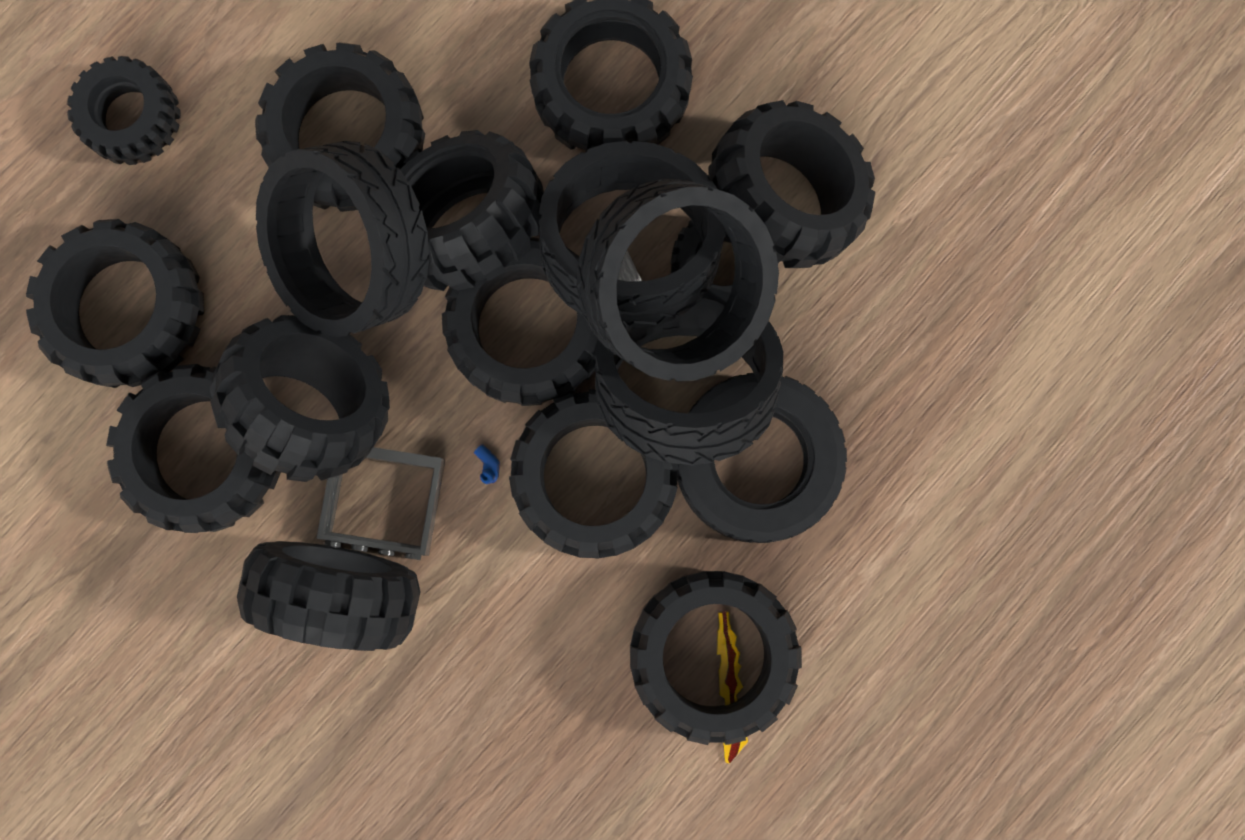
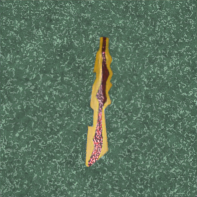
(728, 670)

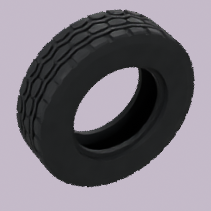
(820, 478)

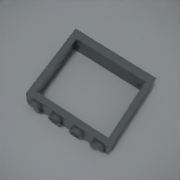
(385, 547)

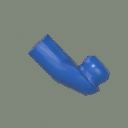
(490, 464)

